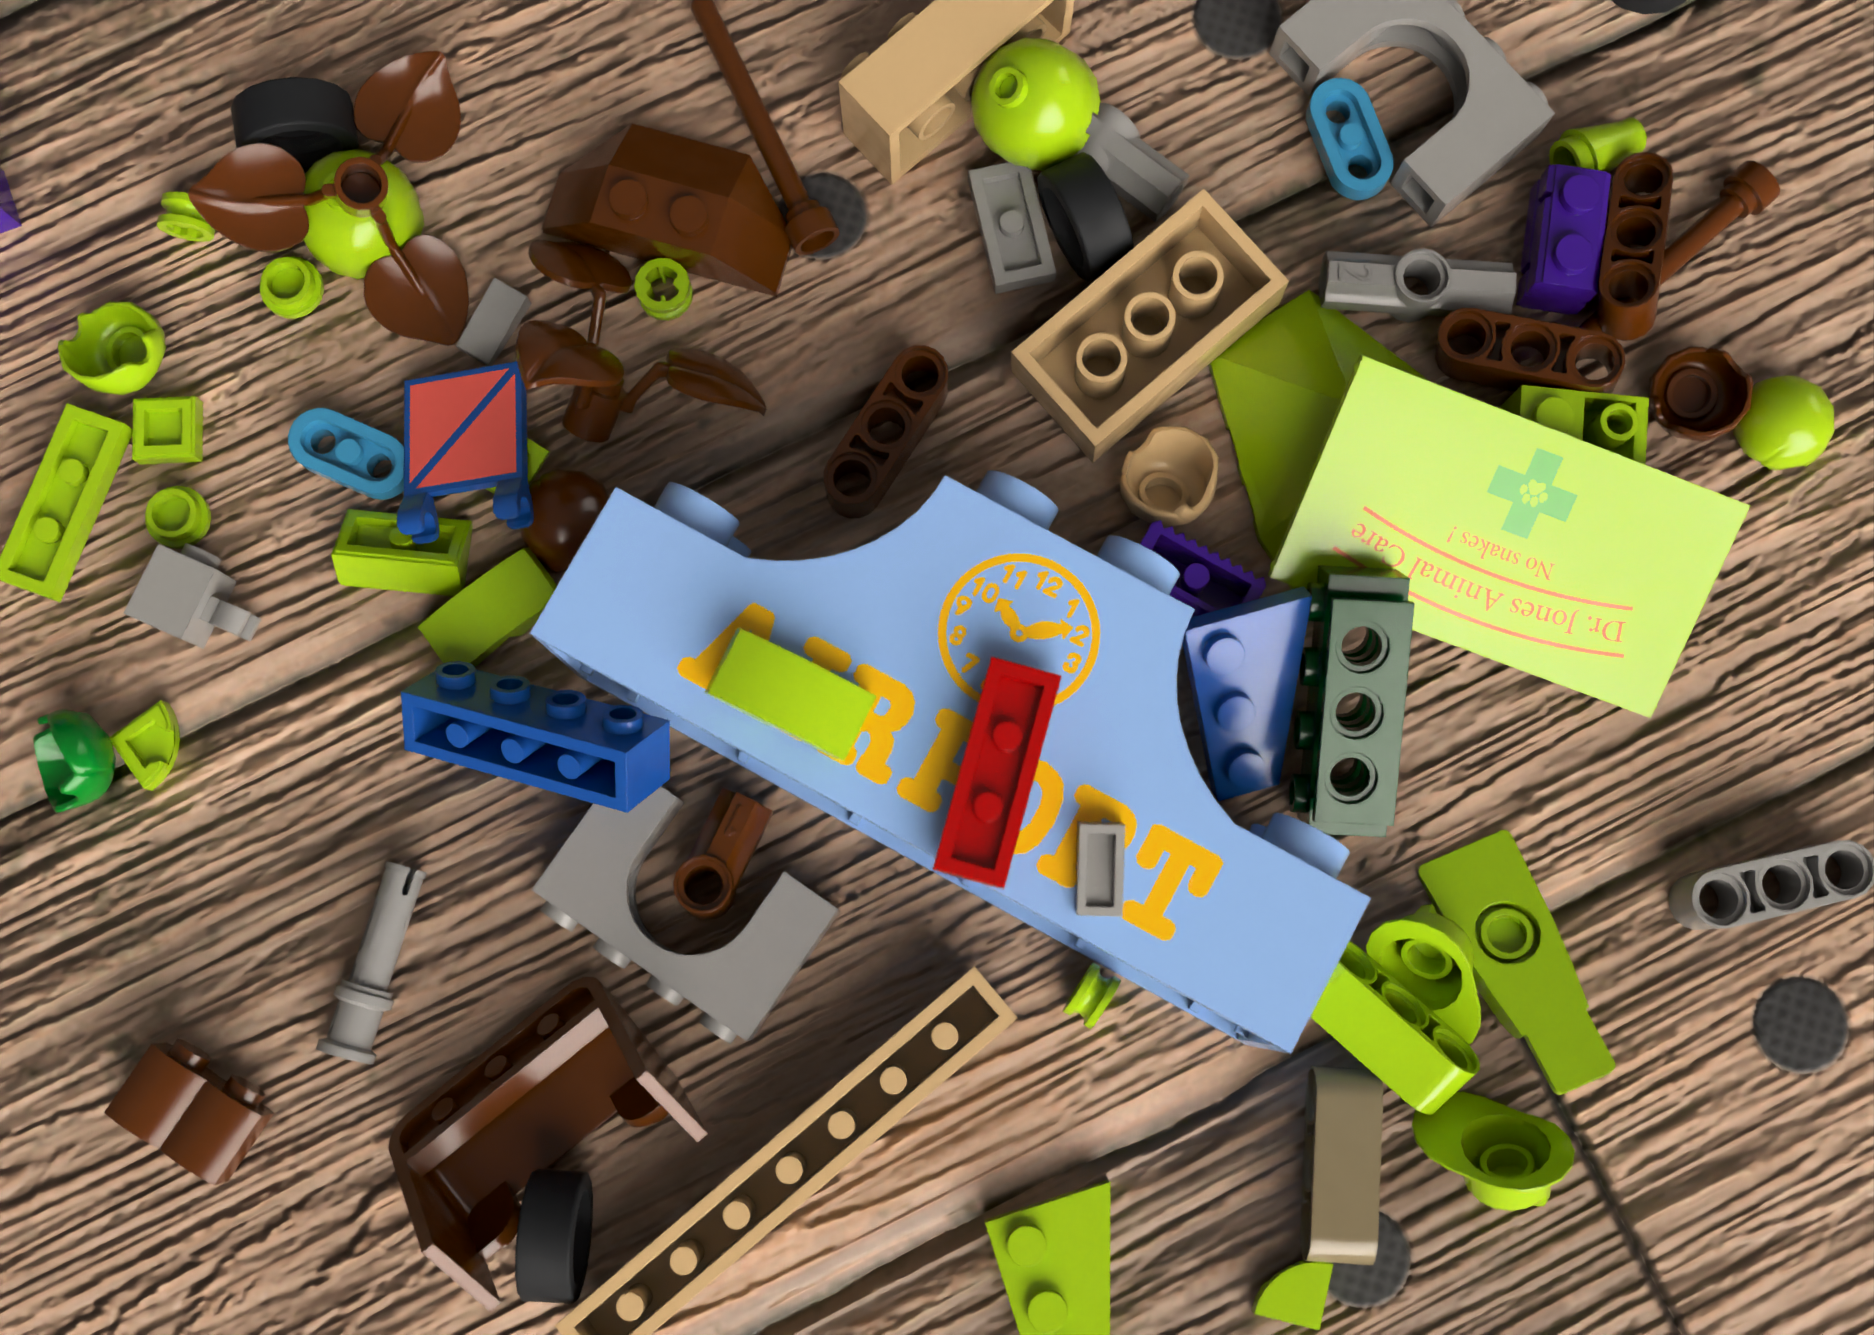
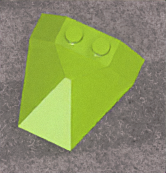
(1280, 397)

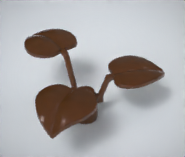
(260, 202)
(560, 355)

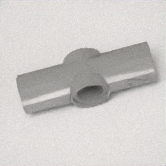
(1131, 165)
(1378, 284)

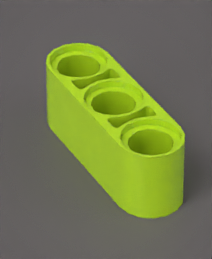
(1393, 1033)

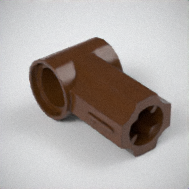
(723, 849)

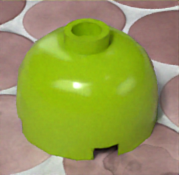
(1034, 102)
(354, 243)

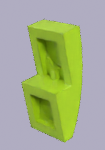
(490, 610)
(790, 694)

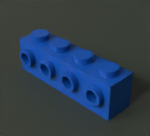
(537, 735)

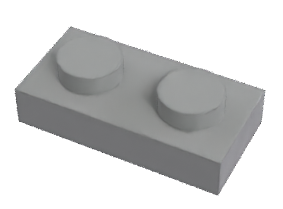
(1011, 226)

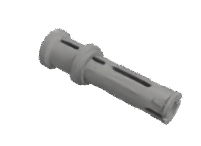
(365, 993)

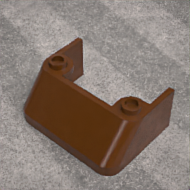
(520, 1112)

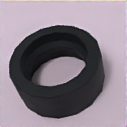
(298, 115)
(1085, 215)
(554, 1236)

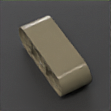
(1341, 1166)

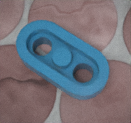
(1351, 142)
(353, 456)

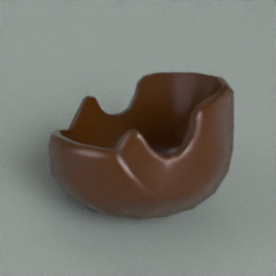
(1699, 393)
(564, 513)

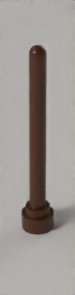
(1745, 192)
(809, 224)

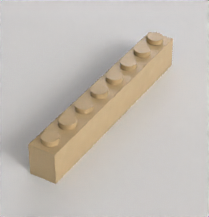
(795, 1163)

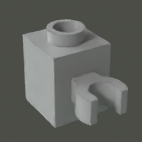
(188, 597)

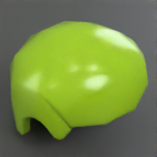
(114, 348)
(1786, 423)

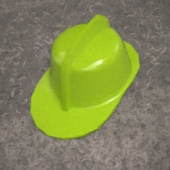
(1432, 962)
(1499, 1151)

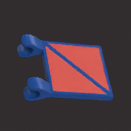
(464, 437)

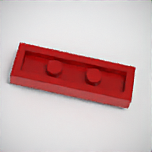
(997, 773)

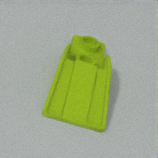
(1519, 957)

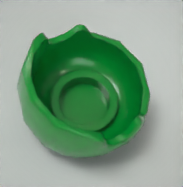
(73, 759)

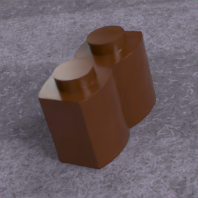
(191, 1110)

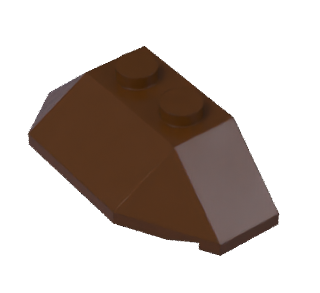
(674, 200)

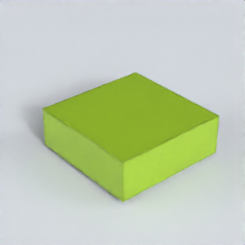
(167, 430)

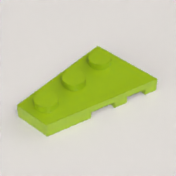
(1057, 1262)

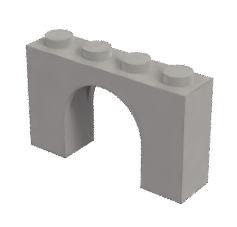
(1493, 105)
(735, 985)

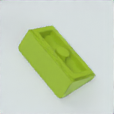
(378, 556)

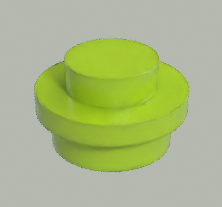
(291, 287)
(177, 517)

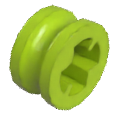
(183, 219)
(662, 269)
(1091, 995)

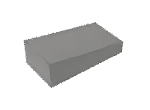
(493, 322)
(1100, 868)

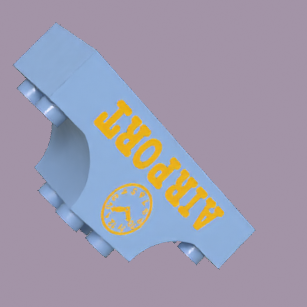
(1211, 912)

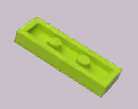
(63, 502)

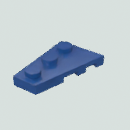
(1244, 687)

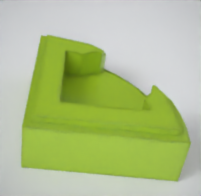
(150, 744)
(1295, 1294)

